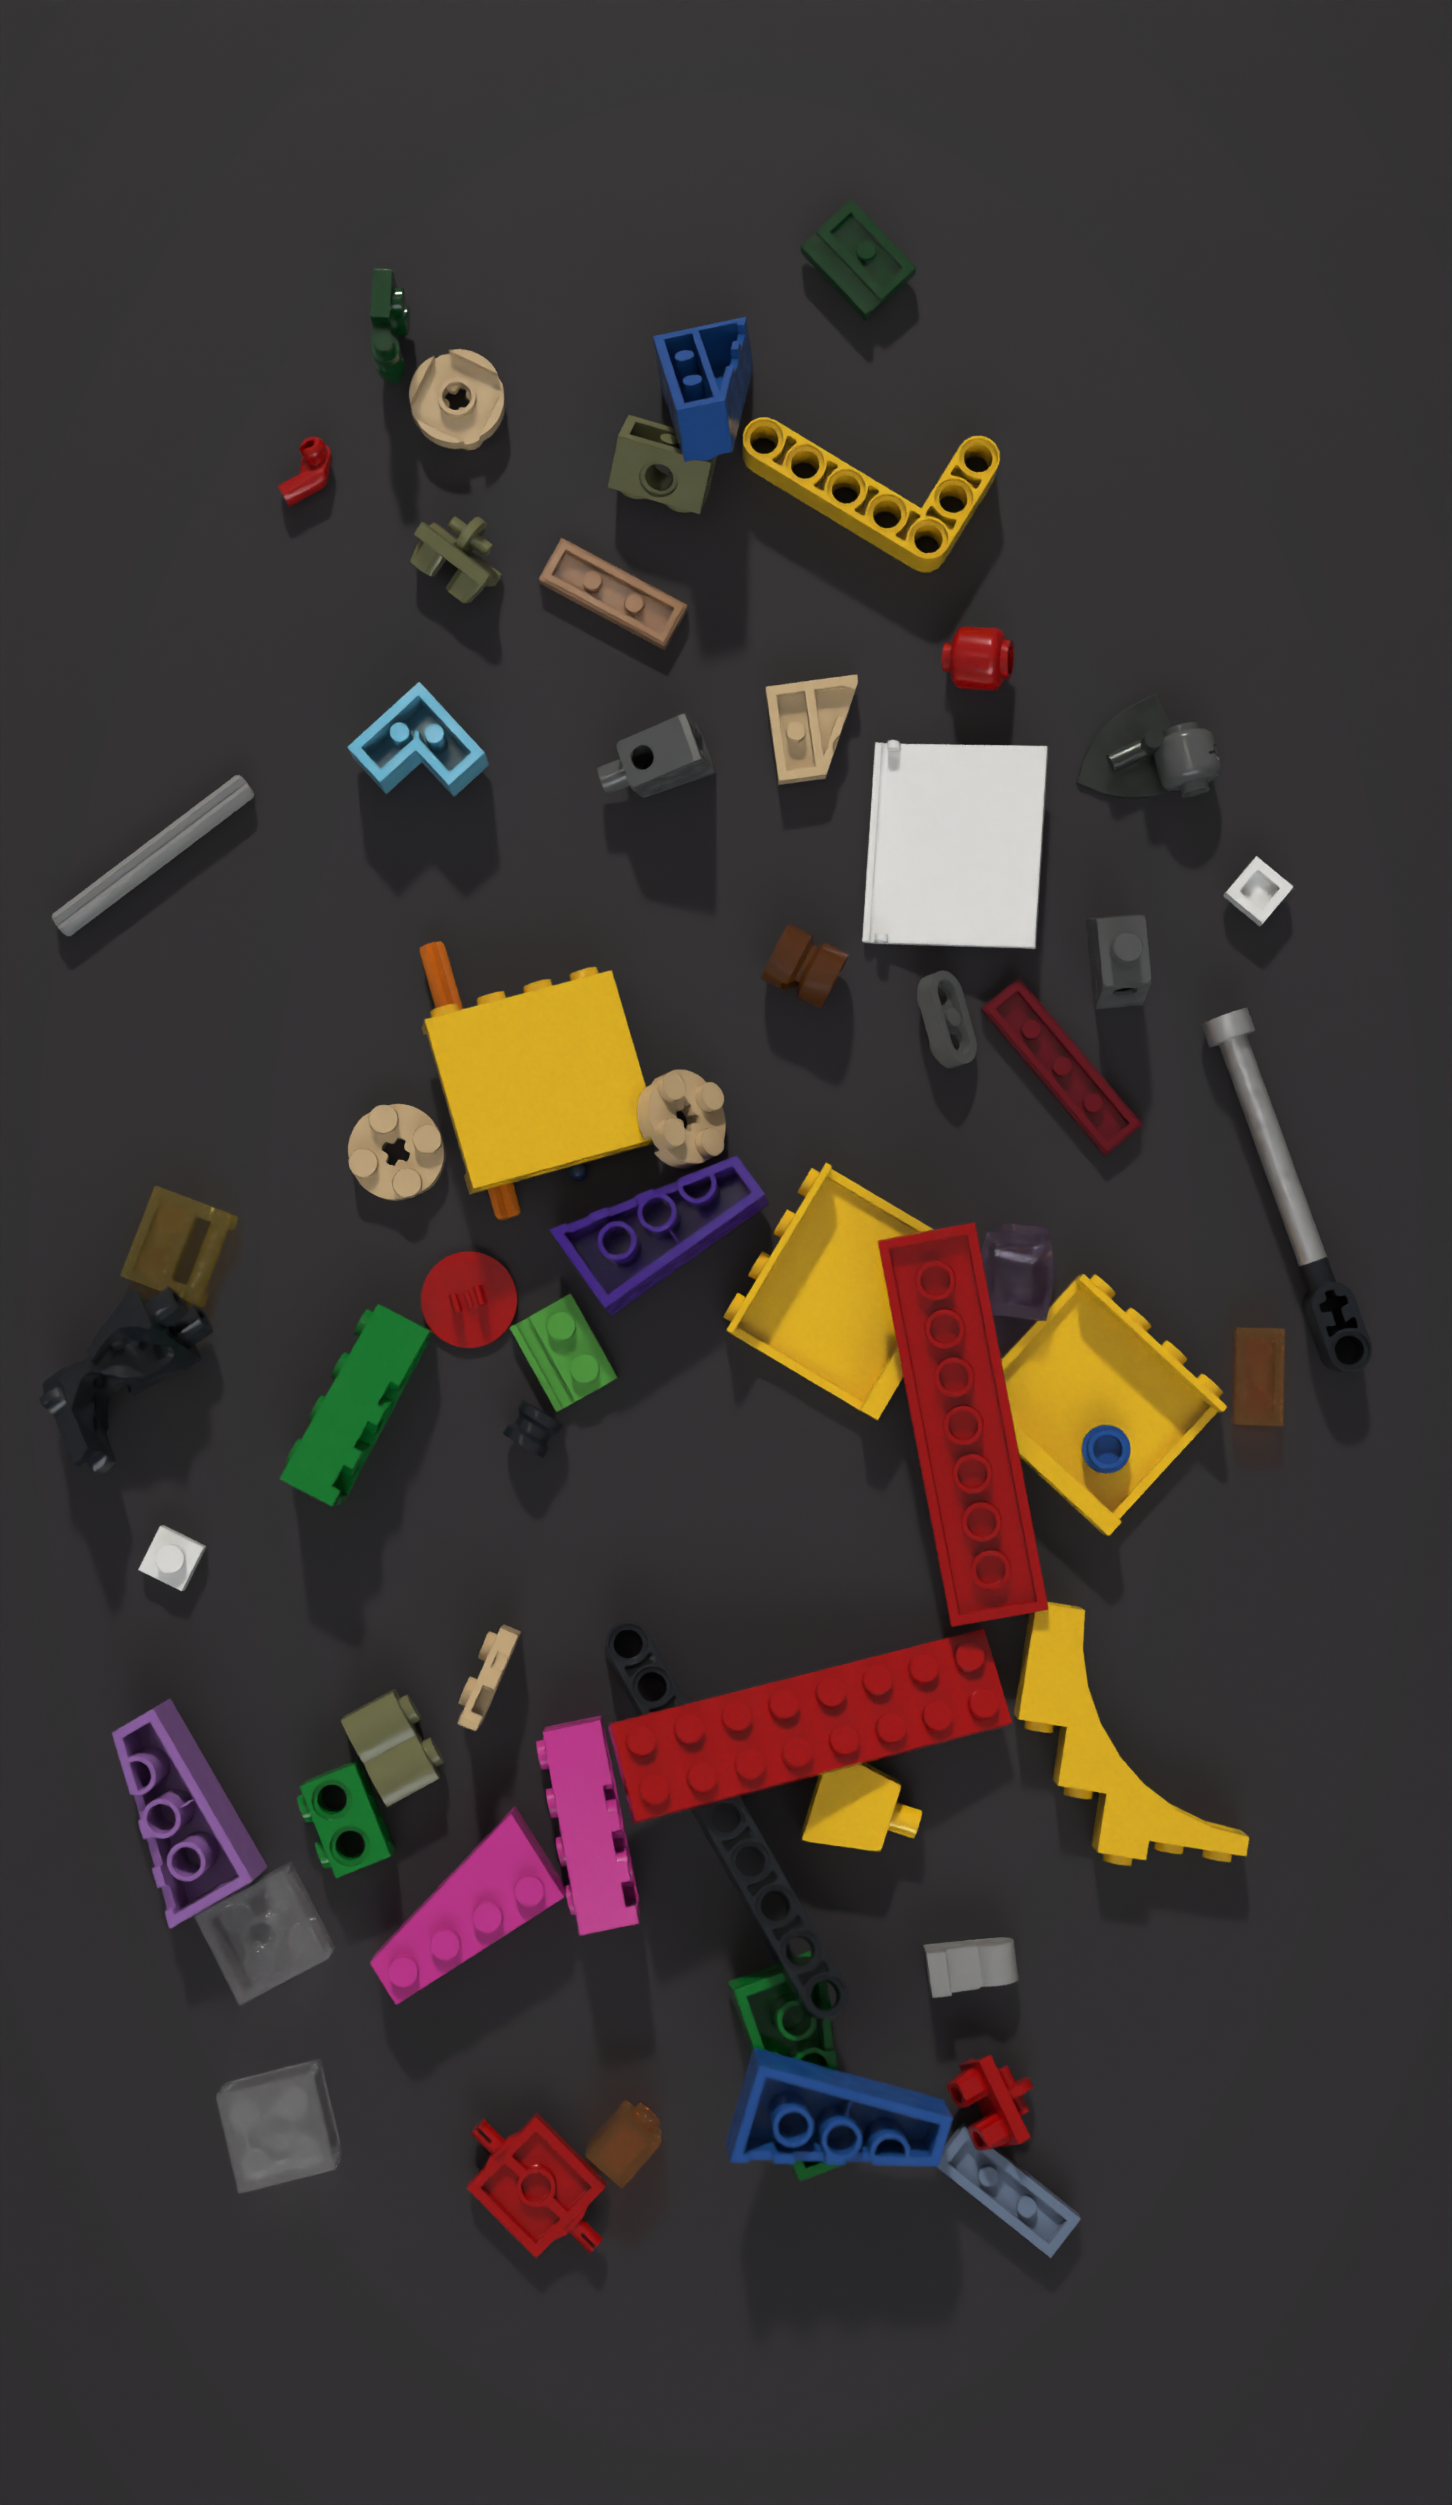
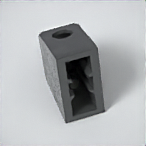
(677, 753)
(1119, 960)

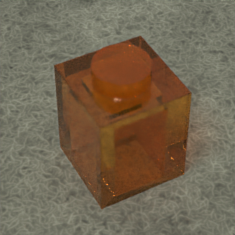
(625, 2142)

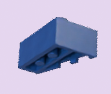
(705, 384)

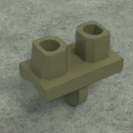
(439, 545)

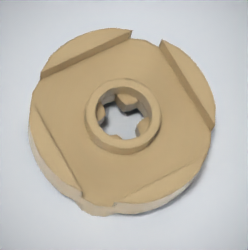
(447, 374)
(704, 1114)
(406, 1178)

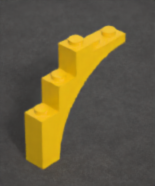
(1128, 1812)

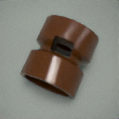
(804, 966)

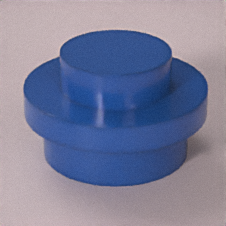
(1105, 1449)

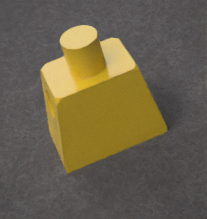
(857, 1809)

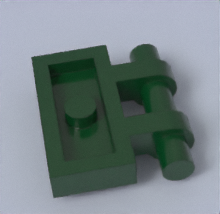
(389, 321)

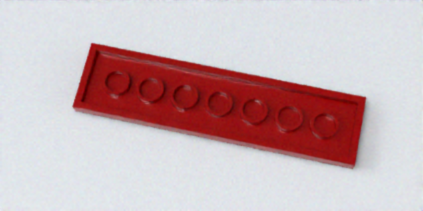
(963, 1424)
(808, 1725)

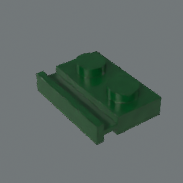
(858, 259)

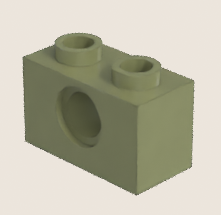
(634, 470)

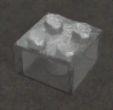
(265, 1933)
(279, 2126)

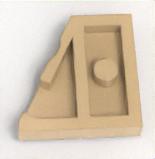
(807, 725)
(480, 1692)

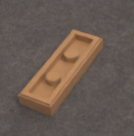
(613, 594)

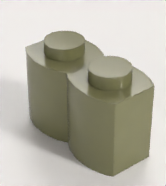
(392, 1746)

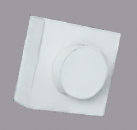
(1258, 891)
(172, 1558)

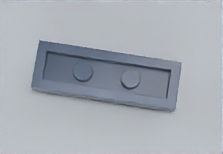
(1008, 2192)

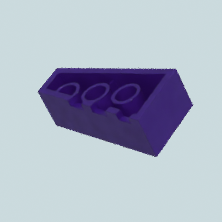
(651, 1236)

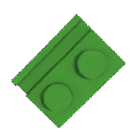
(563, 1352)

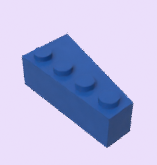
(827, 2115)

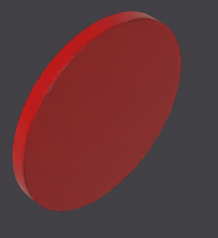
(469, 1299)

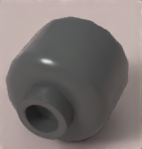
(1187, 759)

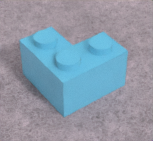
(414, 733)

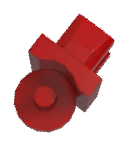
(998, 2100)

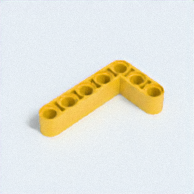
(872, 496)

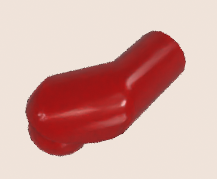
(313, 471)

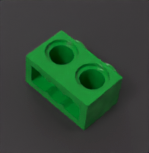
(359, 1815)

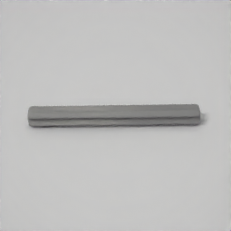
(152, 855)

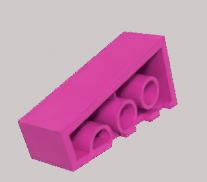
(591, 1825)
(481, 1901)

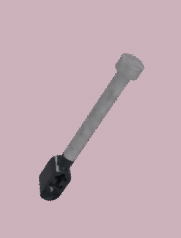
(1231, 1035)

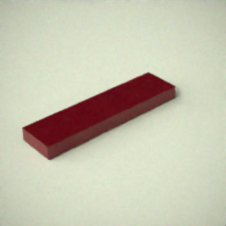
(1061, 1067)

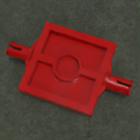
(536, 2185)

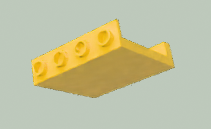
(538, 1078)
(825, 1295)
(1098, 1369)

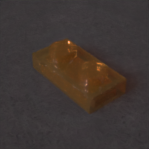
(1258, 1376)

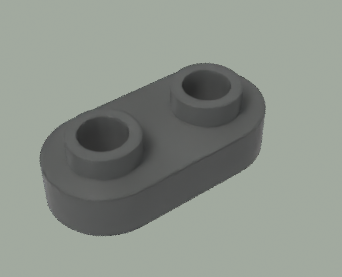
(946, 1019)

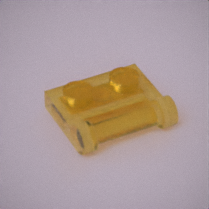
(163, 1241)

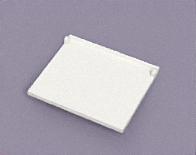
(955, 845)

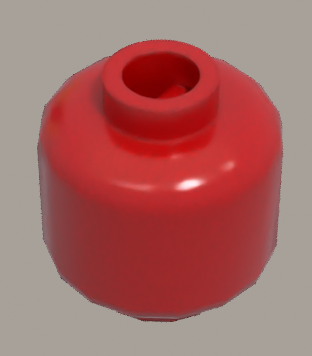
(978, 658)

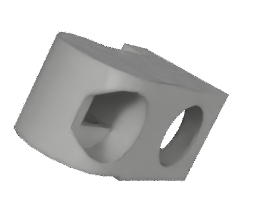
(970, 1965)

